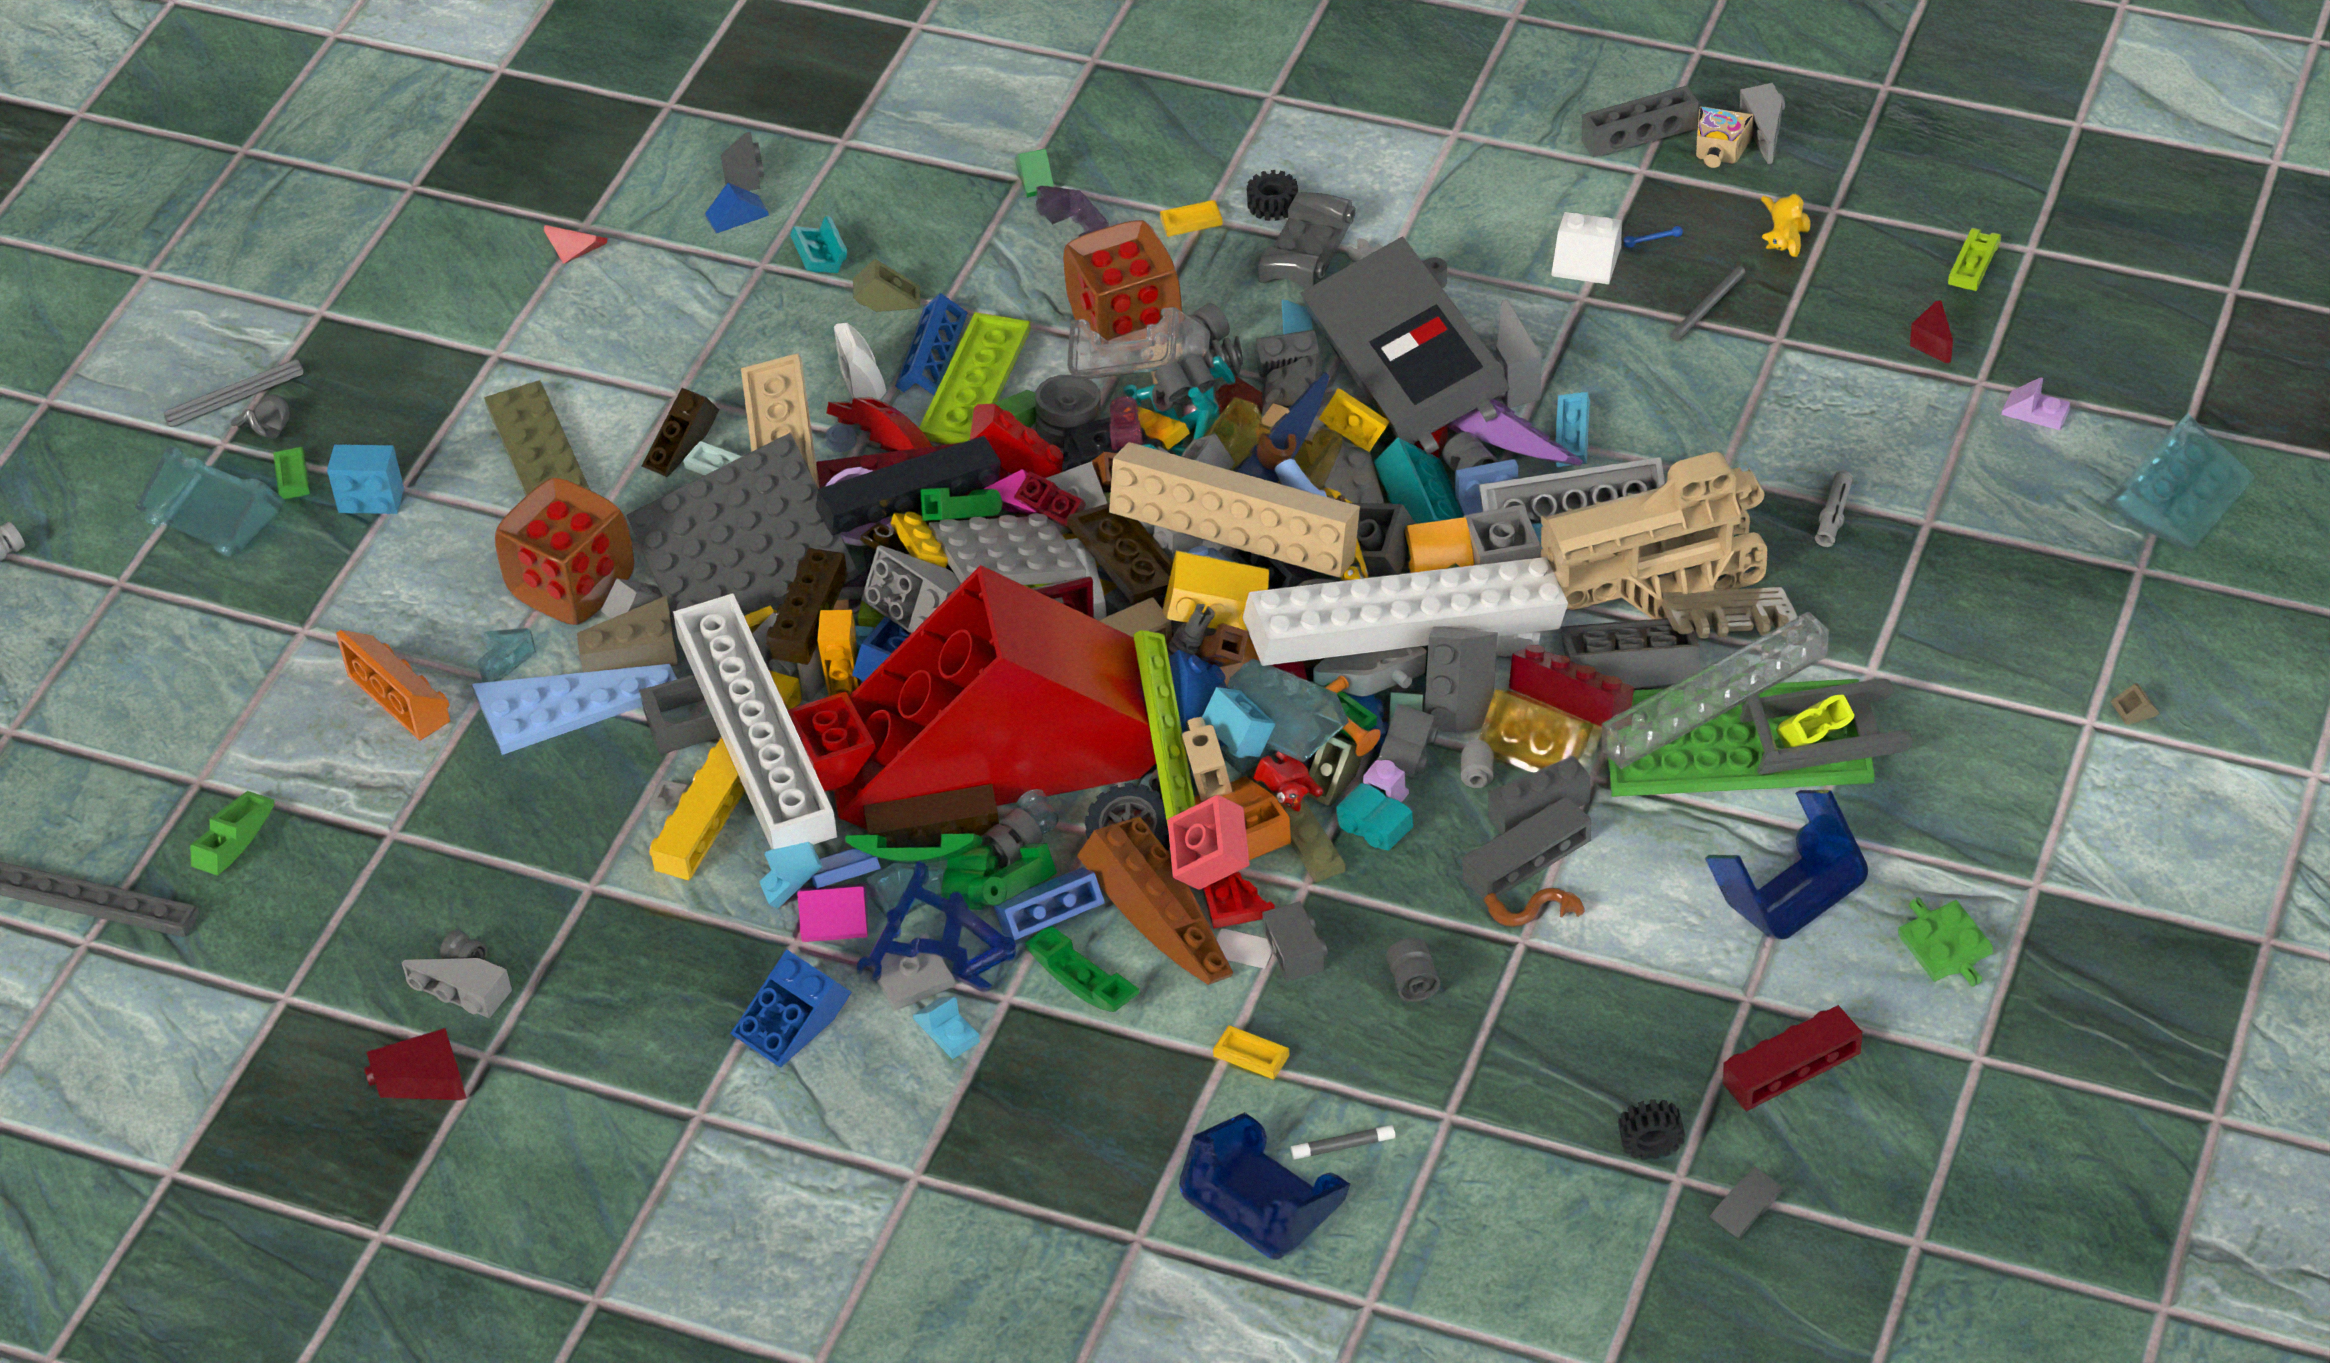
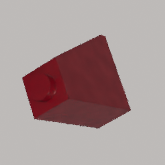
(416, 1069)

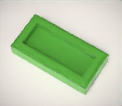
(291, 473)

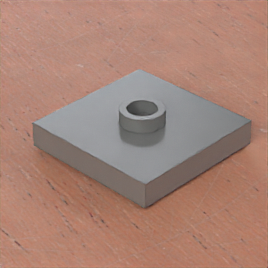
(1081, 483)
(913, 979)

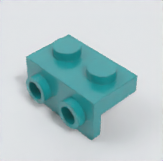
(820, 248)

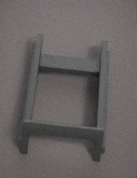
(1858, 694)

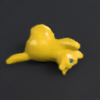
(1788, 222)

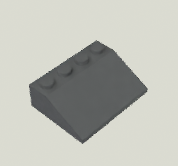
(1635, 651)

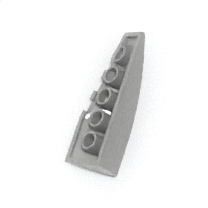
(1573, 489)

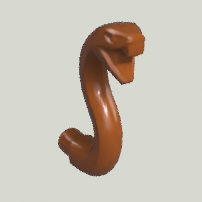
(1568, 903)

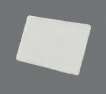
(1244, 948)

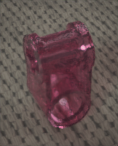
(1125, 422)

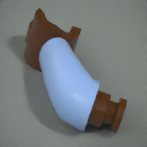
(1286, 468)

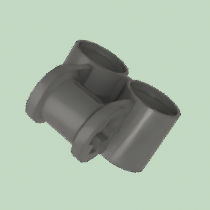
(1177, 380)

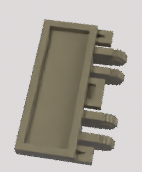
(1728, 610)

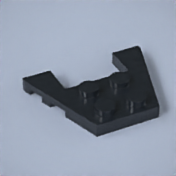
(1090, 440)

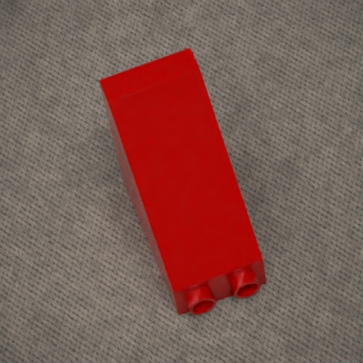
(1004, 697)

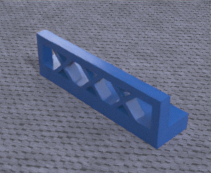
(927, 339)

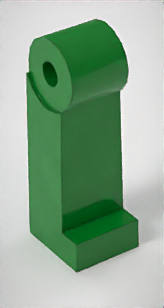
(940, 506)
(1014, 879)

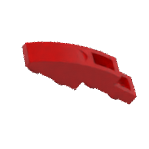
(883, 422)

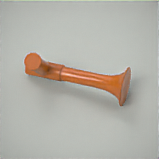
(1364, 739)

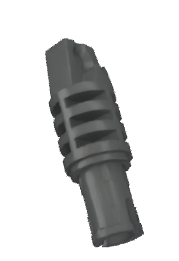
(1190, 634)

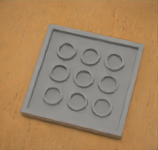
(1015, 547)

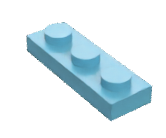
(1573, 424)

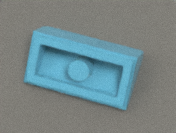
(1295, 318)

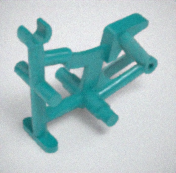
(1207, 409)

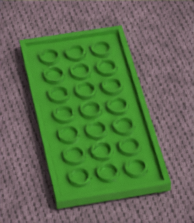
(1727, 756)

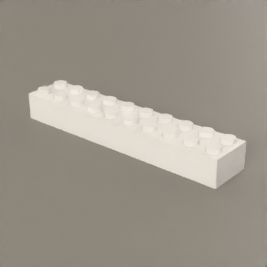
(1402, 610)
(754, 724)

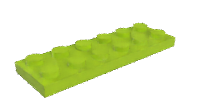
(974, 375)

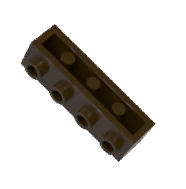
(797, 620)
(922, 819)

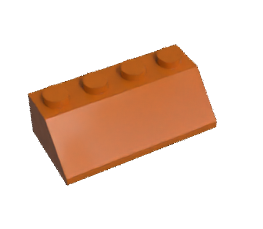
(393, 683)

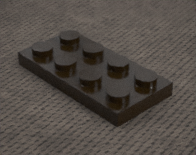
(1123, 551)

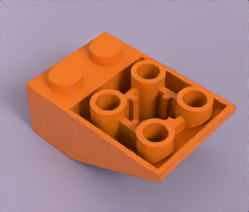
(1264, 817)

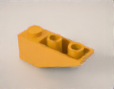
(838, 650)

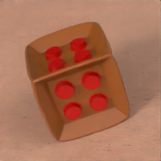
(1120, 280)
(564, 550)

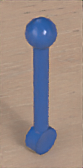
(1629, 241)

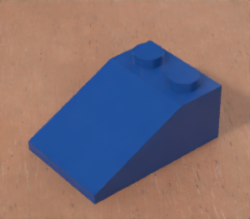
(1194, 685)

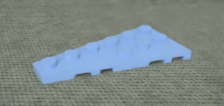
(548, 706)

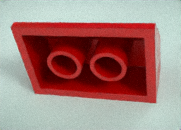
(1015, 443)
(833, 739)

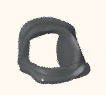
(270, 413)

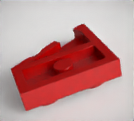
(1234, 901)

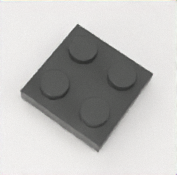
(1288, 383)

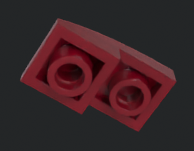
(1048, 499)

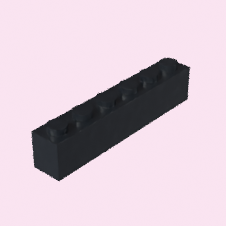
(899, 486)

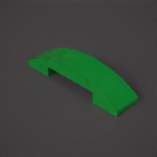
(951, 846)
(1079, 974)

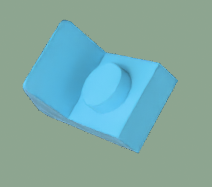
(789, 871)
(947, 1026)

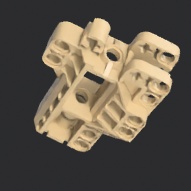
(1630, 540)

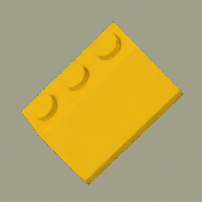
(1211, 582)

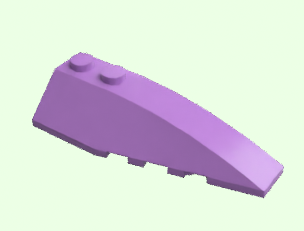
(1513, 435)

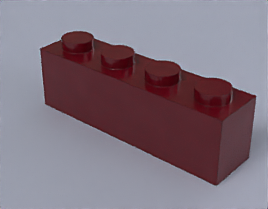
(1568, 685)
(1791, 1057)

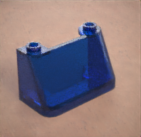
(1253, 1193)

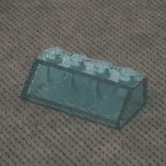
(1301, 710)

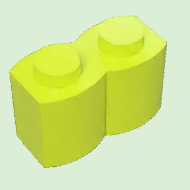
(1815, 722)

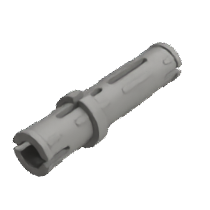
(1832, 515)

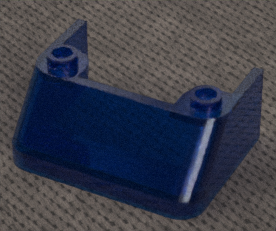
(1824, 875)

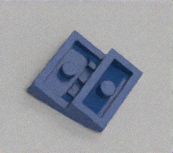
(844, 866)

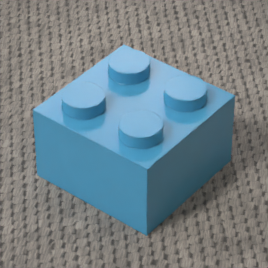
(365, 479)

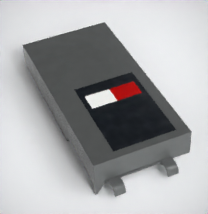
(1405, 343)

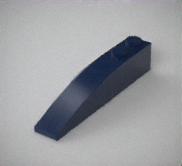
(1296, 422)

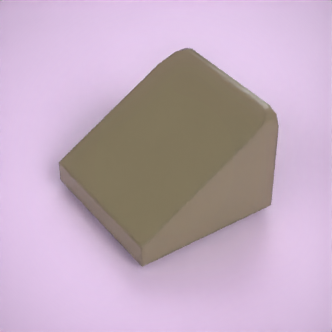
(2134, 705)

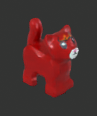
(1287, 779)

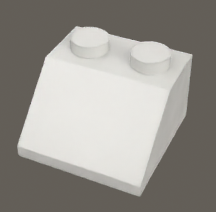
(1587, 248)

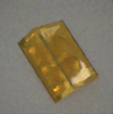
(1532, 732)

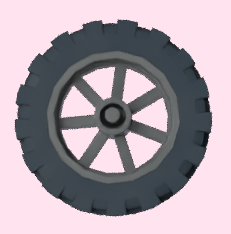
(1126, 799)

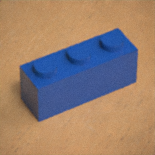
(1049, 903)

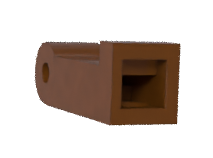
(1224, 647)

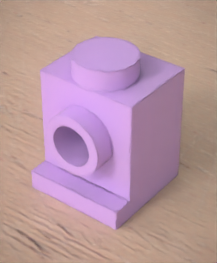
(1388, 777)

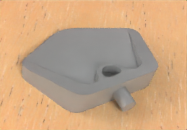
(1373, 670)

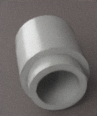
(1477, 764)

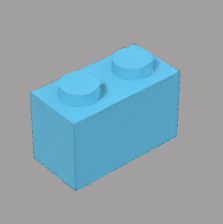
(1238, 722)

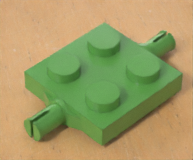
(1945, 941)

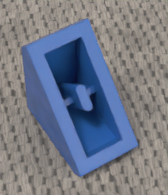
(734, 208)

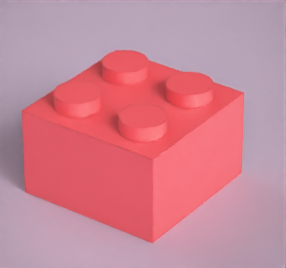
(1208, 842)

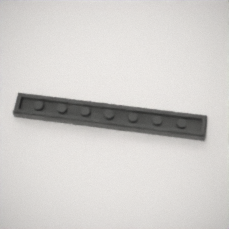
(97, 900)

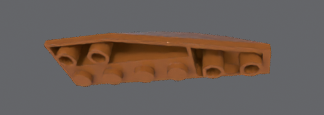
(1141, 884)

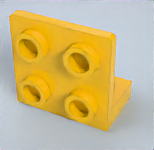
(1353, 420)

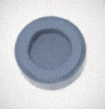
(841, 437)

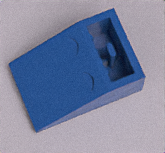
(790, 1009)

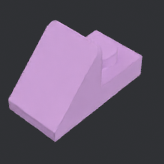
(2031, 406)

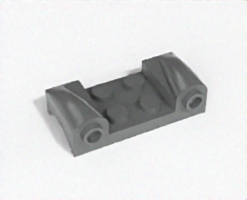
(1308, 239)

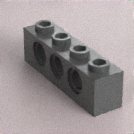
(1639, 121)

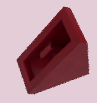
(1932, 333)

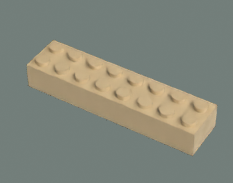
(1234, 509)

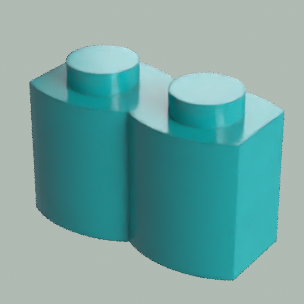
(1374, 817)

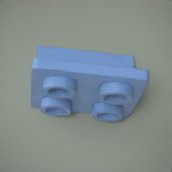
(1469, 479)

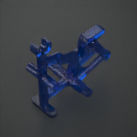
(957, 916)

